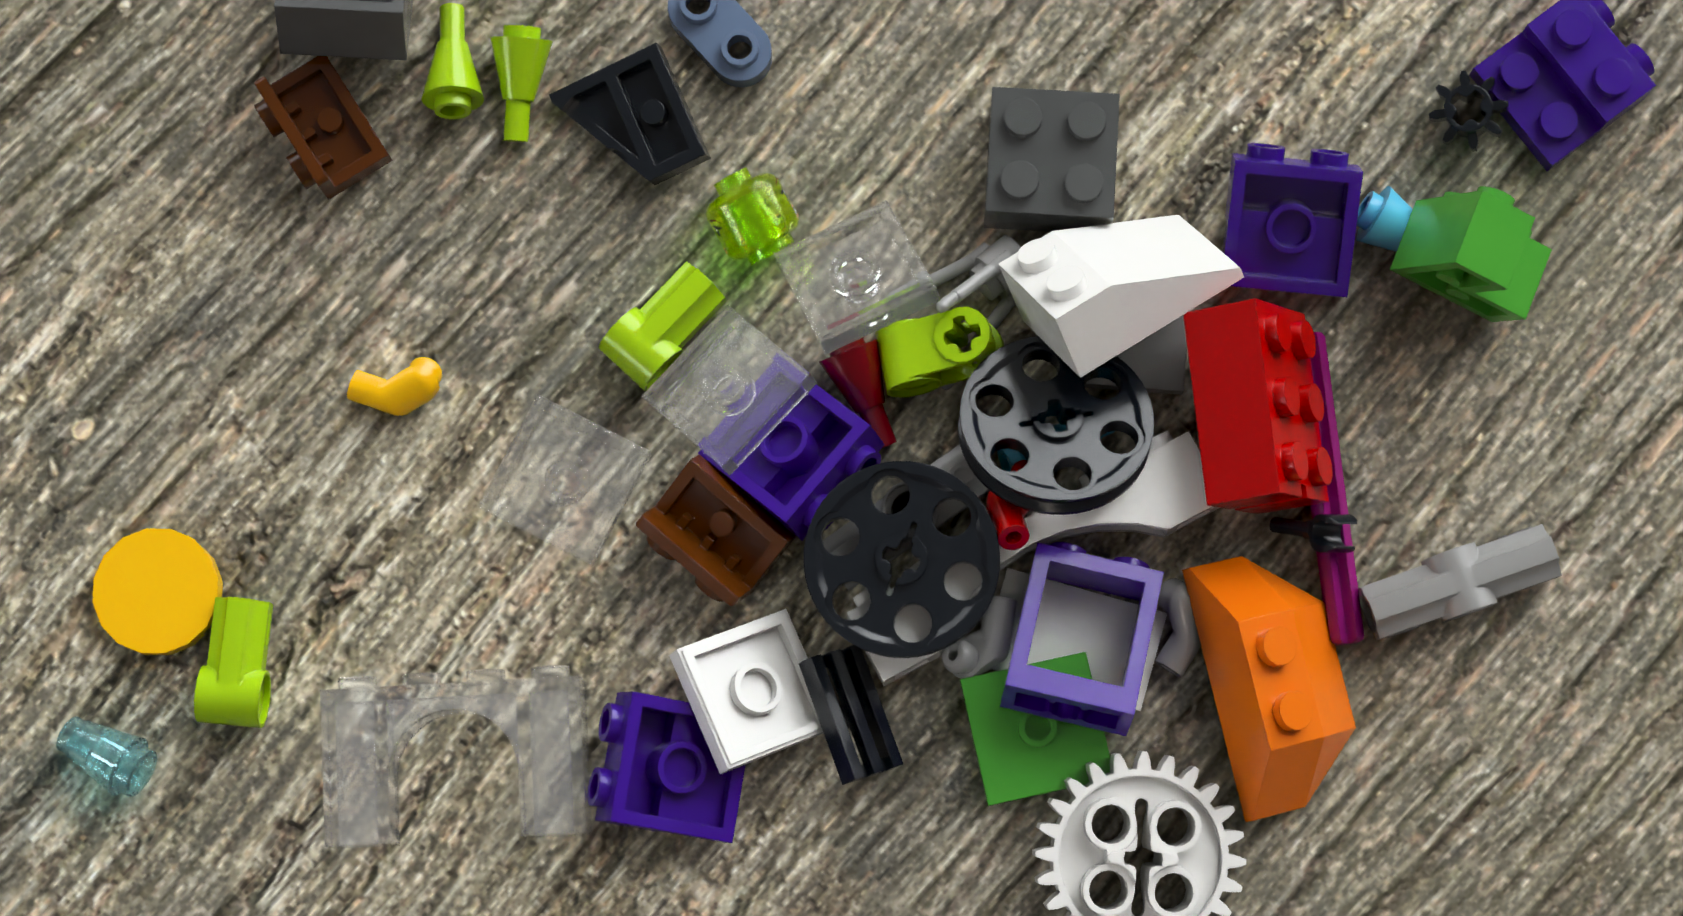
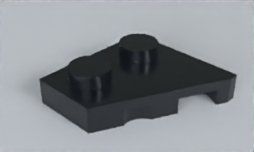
(637, 114)

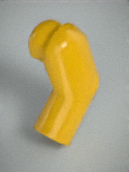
(401, 392)

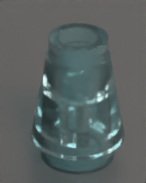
(108, 755)

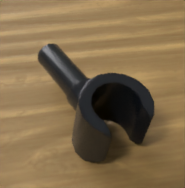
(1322, 531)

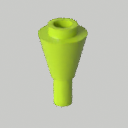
(519, 66)
(452, 80)

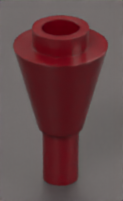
(858, 377)

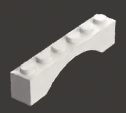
(1157, 504)

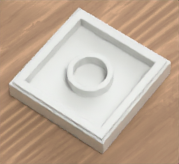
(748, 690)

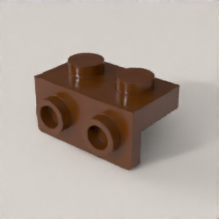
(324, 126)
(715, 532)

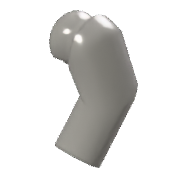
(1184, 640)
(985, 646)

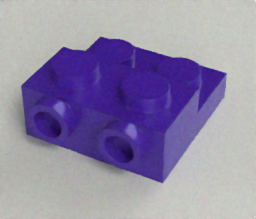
(1566, 78)
(1292, 219)
(806, 459)
(662, 771)

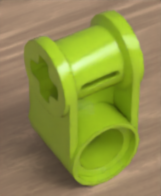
(926, 351)

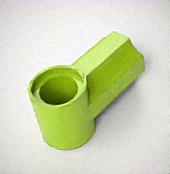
(653, 337)
(235, 681)

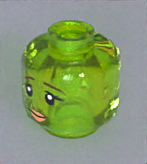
(752, 216)

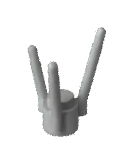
(985, 276)

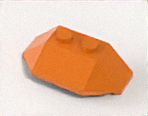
(1270, 681)

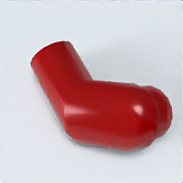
(1008, 519)

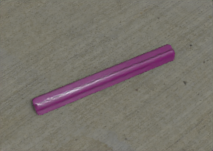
(1336, 570)

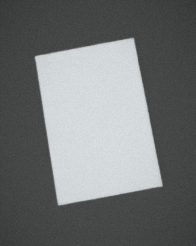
(1080, 622)

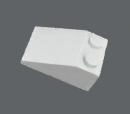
(1113, 284)

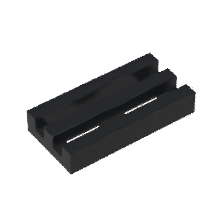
(859, 712)

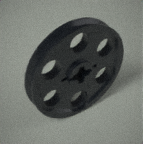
(1037, 441)
(882, 531)

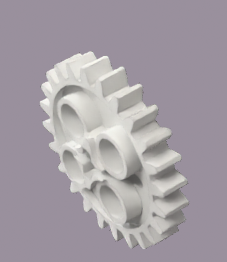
(1198, 857)

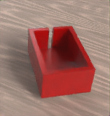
(1257, 407)

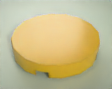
(156, 591)

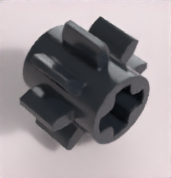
(1467, 92)

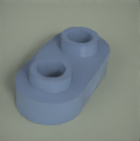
(715, 32)

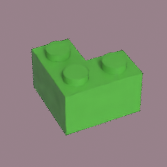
(1474, 252)

